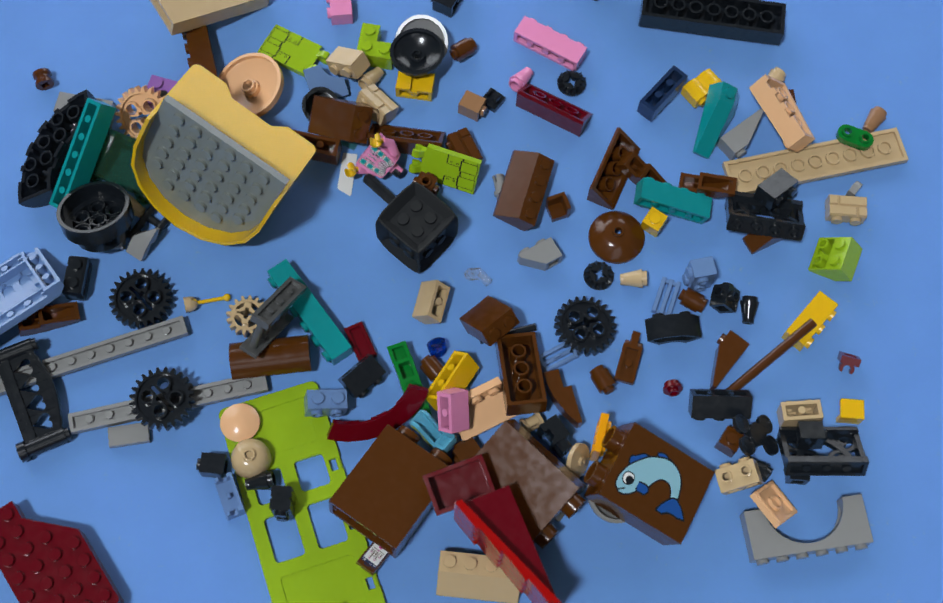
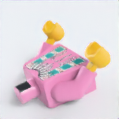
(377, 159)

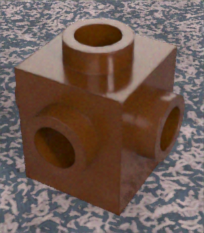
(429, 181)

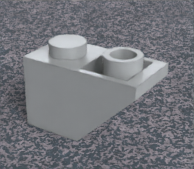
(541, 256)

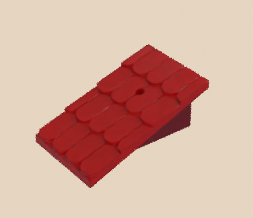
(501, 533)

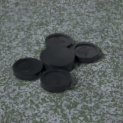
(755, 435)

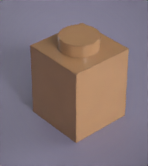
(472, 106)

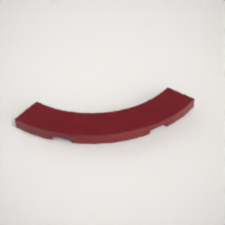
(403, 410)

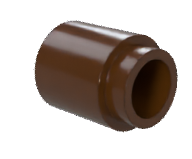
(463, 49)
(692, 300)
(431, 366)
(602, 380)

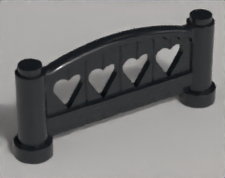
(35, 439)

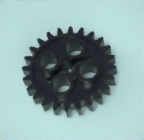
(154, 287)
(579, 311)
(148, 410)

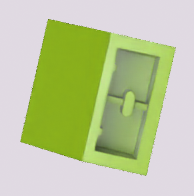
(836, 258)

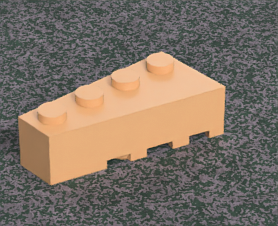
(782, 112)

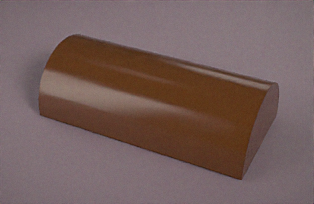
(280, 357)

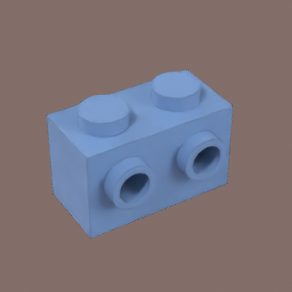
(699, 274)
(325, 403)

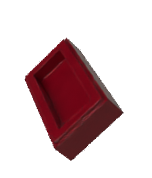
(360, 340)

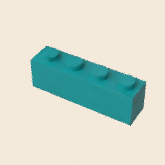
(673, 200)

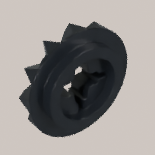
(567, 88)
(603, 282)

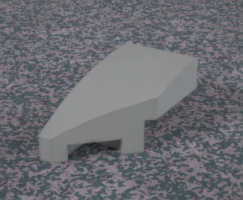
(141, 242)

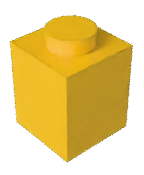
(654, 221)

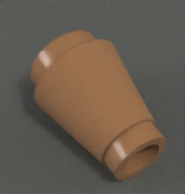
(875, 117)

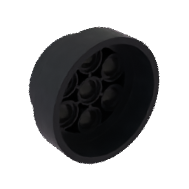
(96, 216)

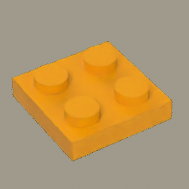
(602, 427)

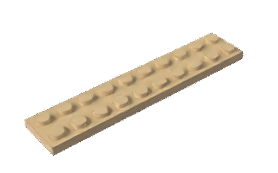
(818, 161)

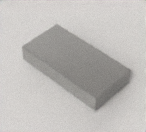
(128, 435)

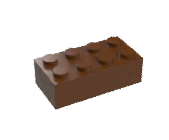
(521, 374)

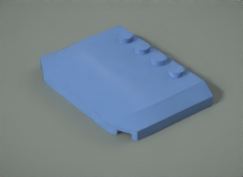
(26, 287)

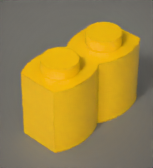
(696, 89)

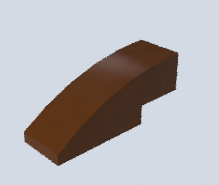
(635, 168)
(710, 184)
(50, 318)
(562, 397)

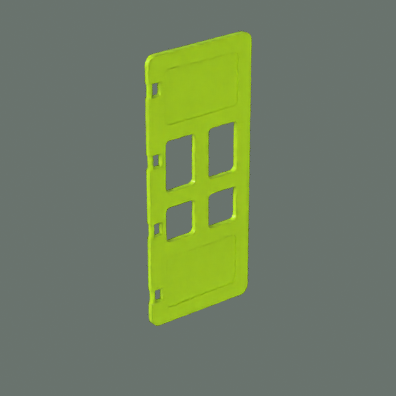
(320, 573)

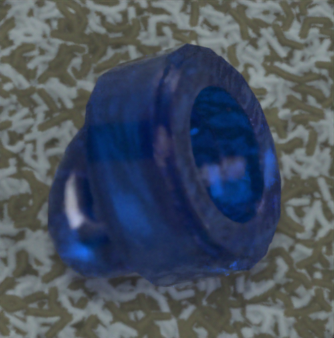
(437, 345)

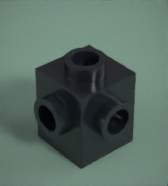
(724, 298)

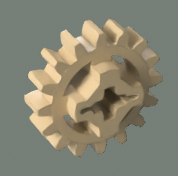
(239, 312)

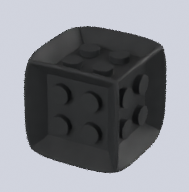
(416, 227)

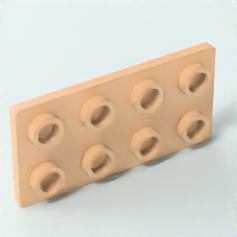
(485, 409)

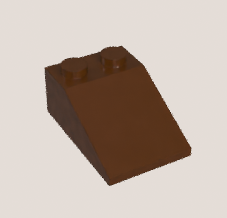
(340, 119)

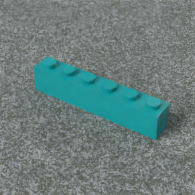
(84, 148)
(312, 316)

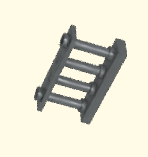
(272, 317)

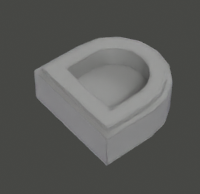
(854, 189)

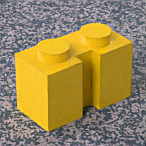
(415, 86)

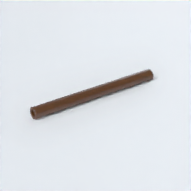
(773, 355)

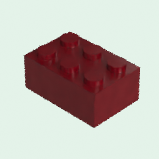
(458, 481)

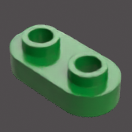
(855, 137)

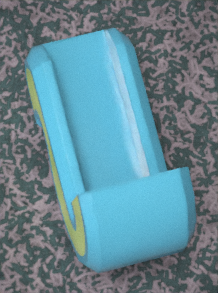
(428, 430)

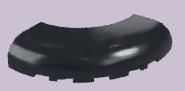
(49, 152)

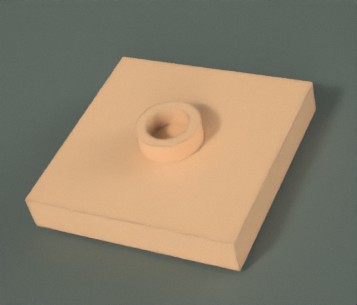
(773, 504)

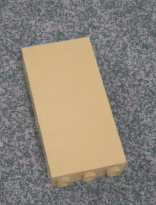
(191, 14)

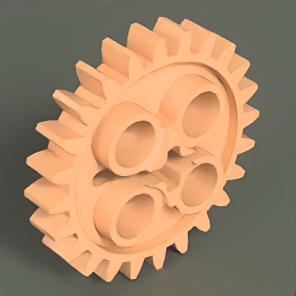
(139, 98)

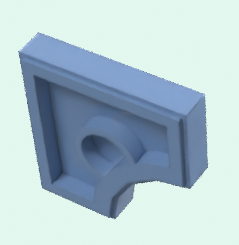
(318, 77)

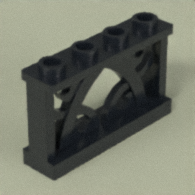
(787, 220)
(837, 463)

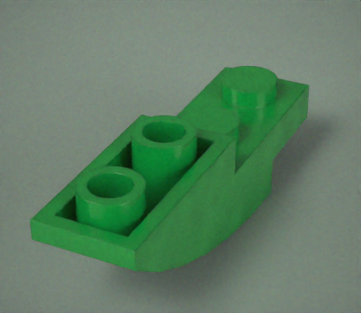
(405, 369)

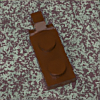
(629, 360)

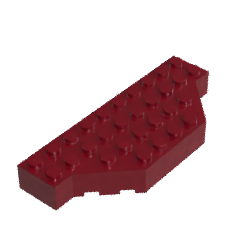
(51, 562)

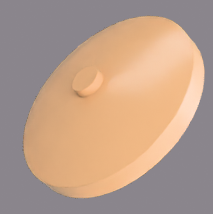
(254, 82)

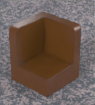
(558, 206)

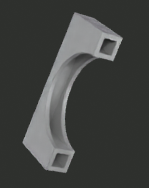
(767, 544)

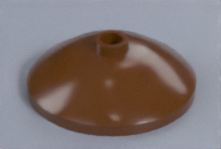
(616, 247)

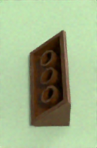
(407, 137)
(609, 179)

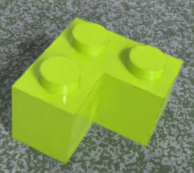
(376, 51)

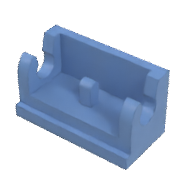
(230, 496)

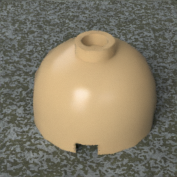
(250, 458)

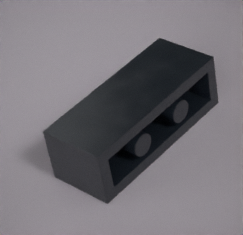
(719, 404)

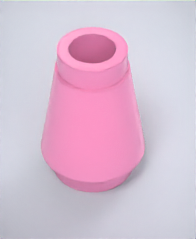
(520, 79)

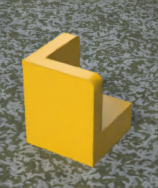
(851, 411)

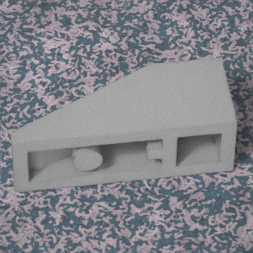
(735, 141)

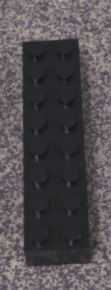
(730, 19)

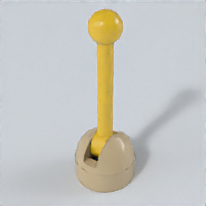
(192, 303)

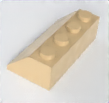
(473, 578)

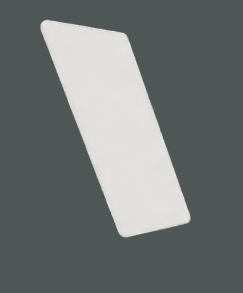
(346, 183)

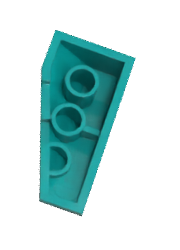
(716, 116)

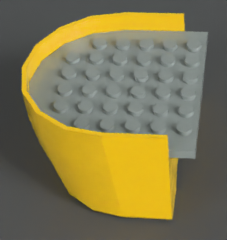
(214, 161)

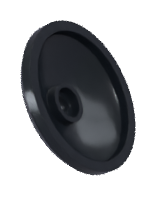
(417, 44)

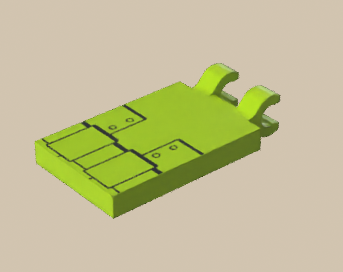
(292, 50)
(448, 166)

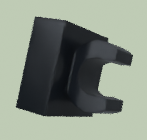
(494, 99)

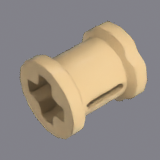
(532, 422)

